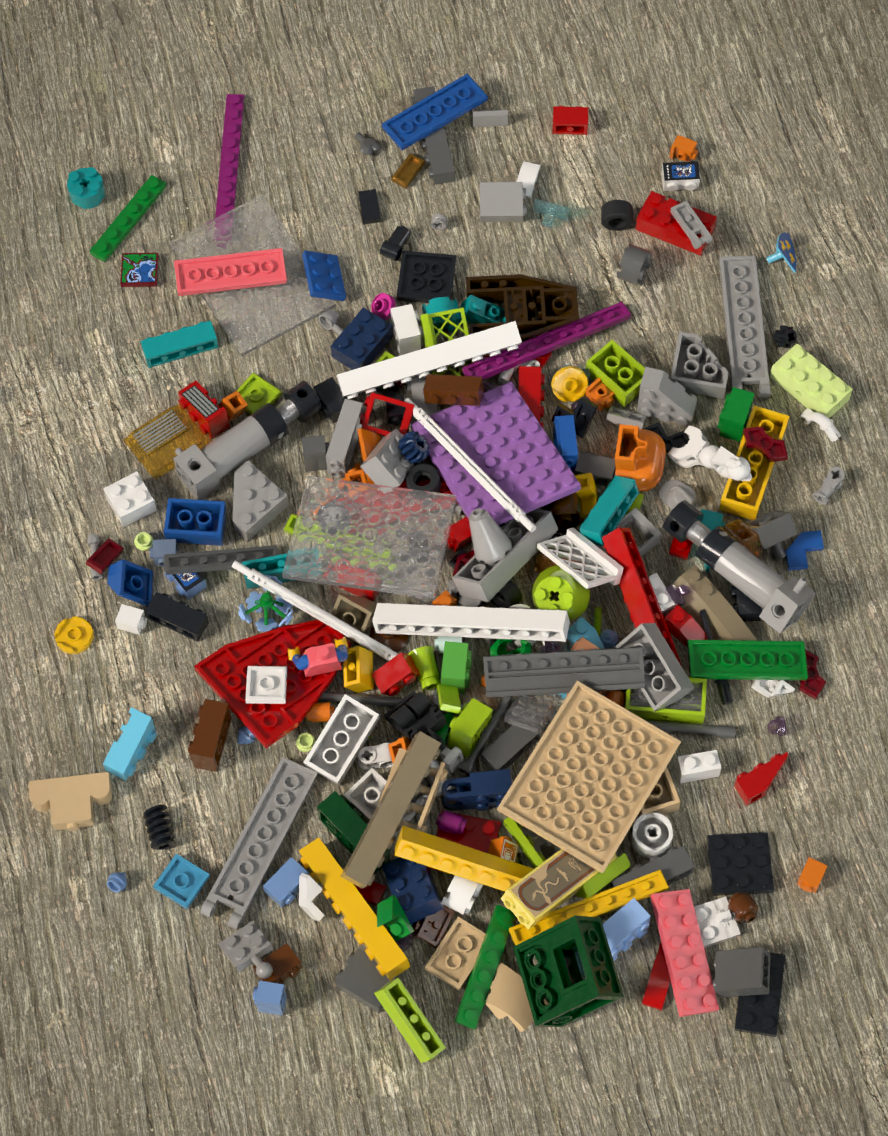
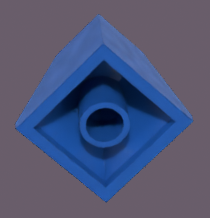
(131, 581)

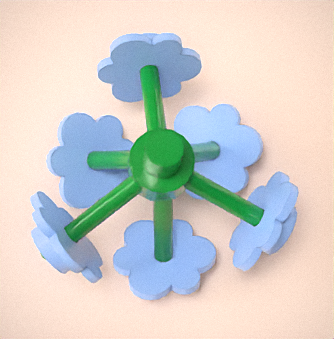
(265, 601)

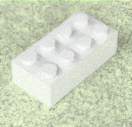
(342, 739)

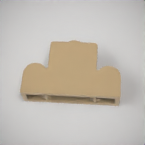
(71, 798)

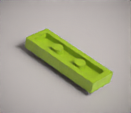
(525, 842)

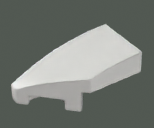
(772, 688)

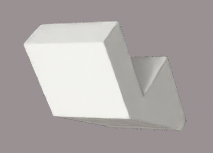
(307, 892)

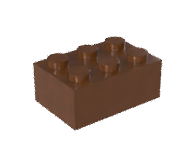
(210, 735)

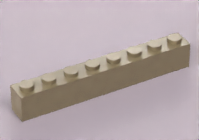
(391, 809)

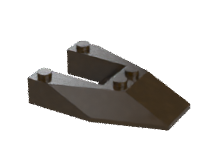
(529, 301)

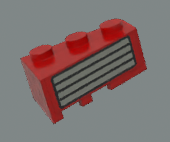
(203, 409)

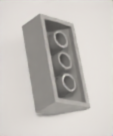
(663, 673)

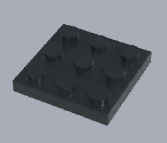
(425, 276)
(740, 863)

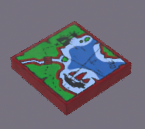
(139, 270)

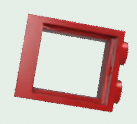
(369, 402)

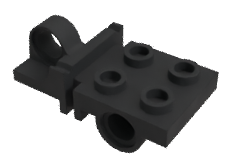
(415, 715)

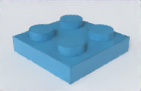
(181, 881)

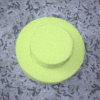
(143, 541)
(305, 742)

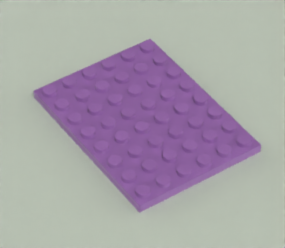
(507, 446)

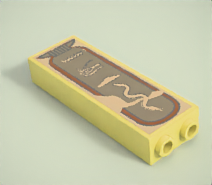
(547, 887)

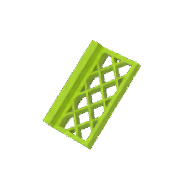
(429, 333)

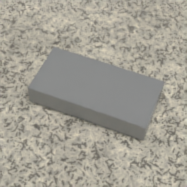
(490, 118)

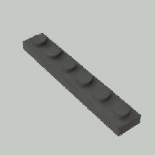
(214, 560)

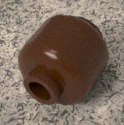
(743, 907)

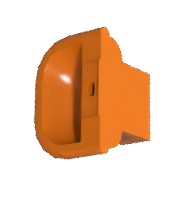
(640, 456)

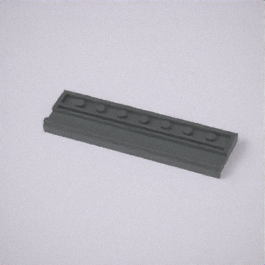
(560, 670)

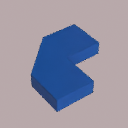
(805, 542)

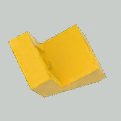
(588, 492)

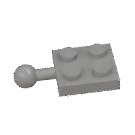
(248, 947)

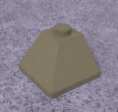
(355, 611)

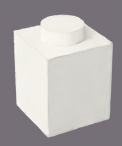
(131, 619)

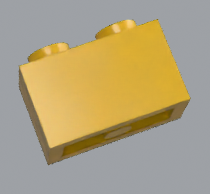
(358, 670)

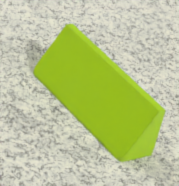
(602, 879)

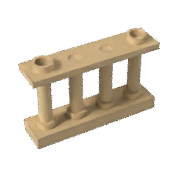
(439, 774)

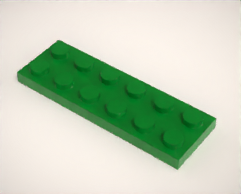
(747, 660)

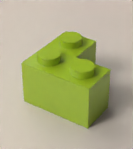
(468, 726)

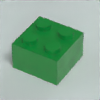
(735, 414)

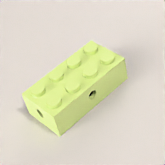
(810, 382)

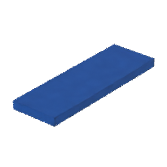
(434, 112)

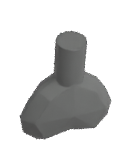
(367, 145)

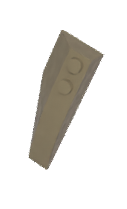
(722, 617)

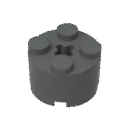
(633, 264)

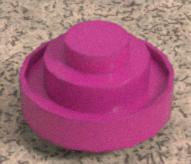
(382, 305)

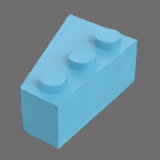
(131, 745)

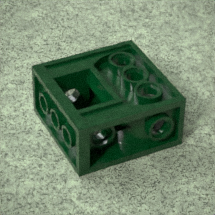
(562, 974)

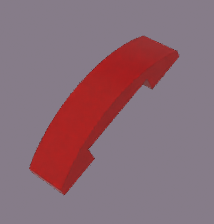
(658, 982)

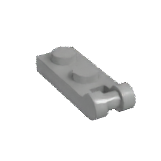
(691, 224)

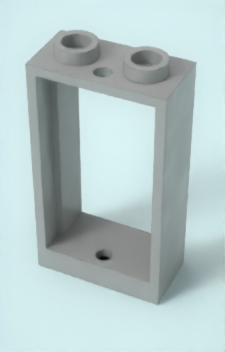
(344, 439)
(644, 526)

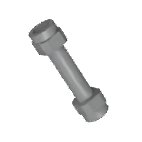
(94, 543)

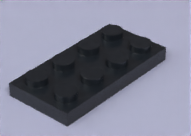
(761, 1012)

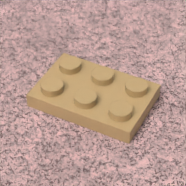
(456, 954)

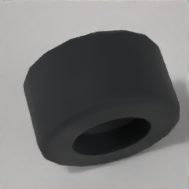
(617, 215)
(420, 472)
(507, 596)

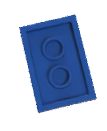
(324, 275)

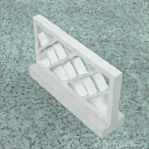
(584, 552)

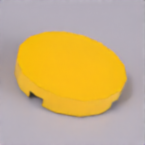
(569, 383)
(74, 635)

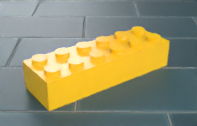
(745, 497)

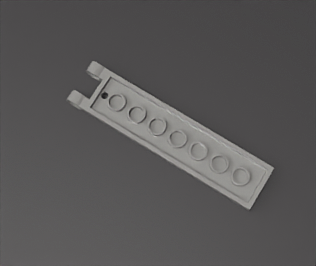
(744, 323)
(261, 840)

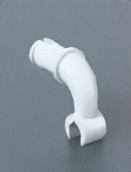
(506, 375)
(825, 423)

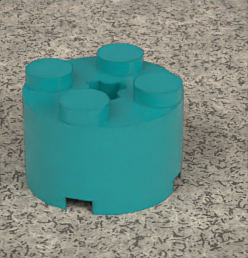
(85, 187)
(442, 304)

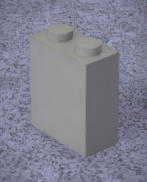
(502, 202)

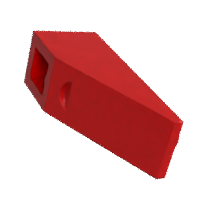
(756, 783)

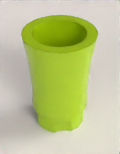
(426, 664)

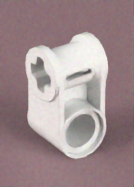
(378, 755)

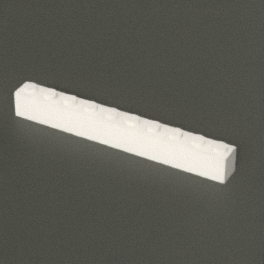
(429, 359)
(471, 622)

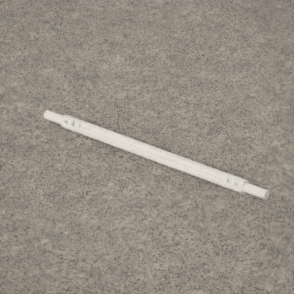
(459, 454)
(315, 611)

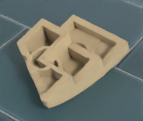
(510, 998)

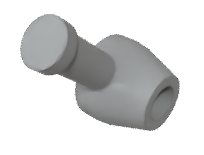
(329, 321)

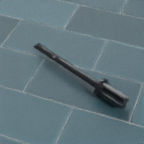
(723, 684)

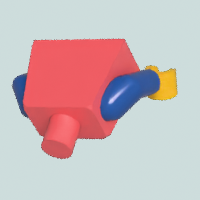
(320, 658)

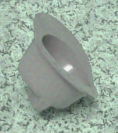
(675, 491)

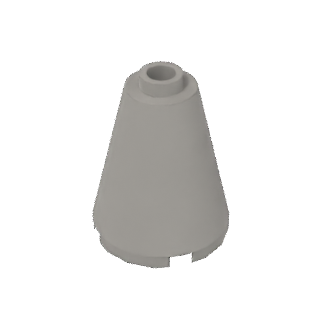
(487, 537)

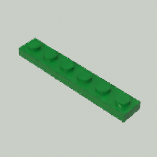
(128, 218)
(485, 967)

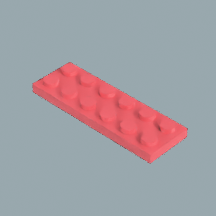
(230, 272)
(684, 953)

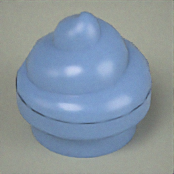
(609, 638)
(245, 736)
(117, 882)

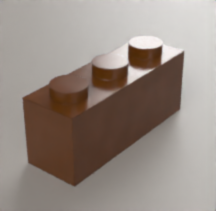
(453, 390)

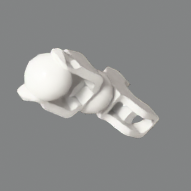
(700, 452)

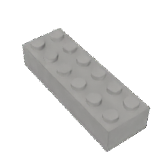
(485, 580)

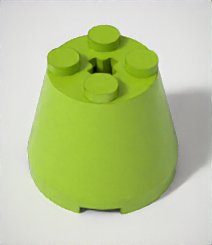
(572, 595)

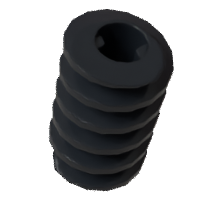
(157, 828)

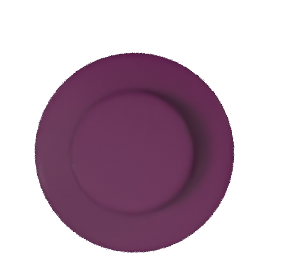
(451, 823)

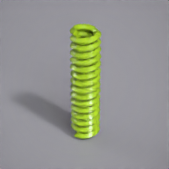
(597, 619)

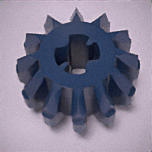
(414, 447)

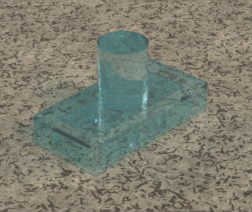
(551, 211)

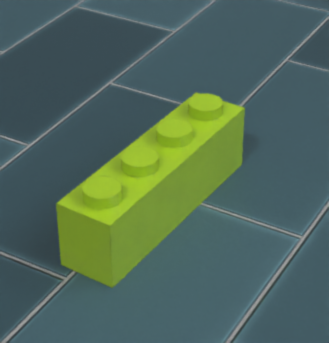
(409, 1020)

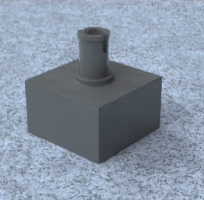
(773, 529)

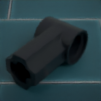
(394, 246)

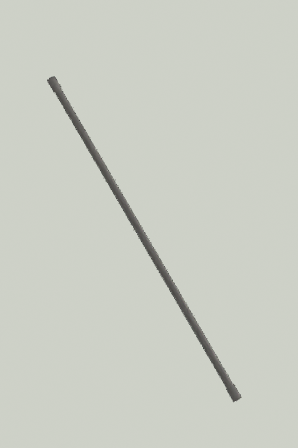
(718, 731)

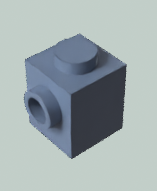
(162, 547)

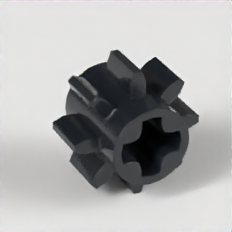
(785, 336)

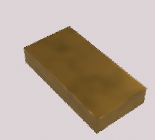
(408, 170)

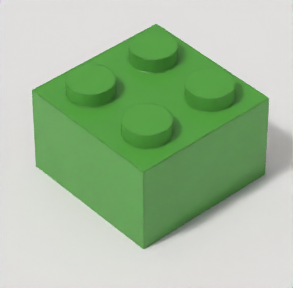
(456, 665)

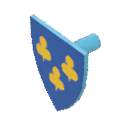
(784, 250)

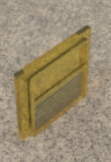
(159, 438)

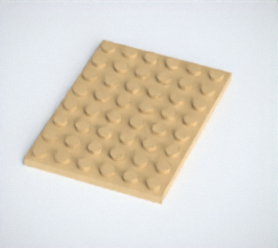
(589, 776)

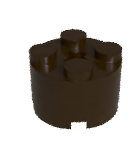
(566, 512)

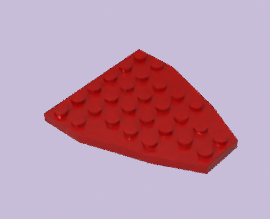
(227, 676)

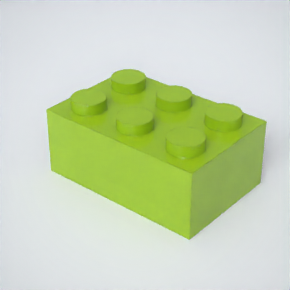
(617, 371)

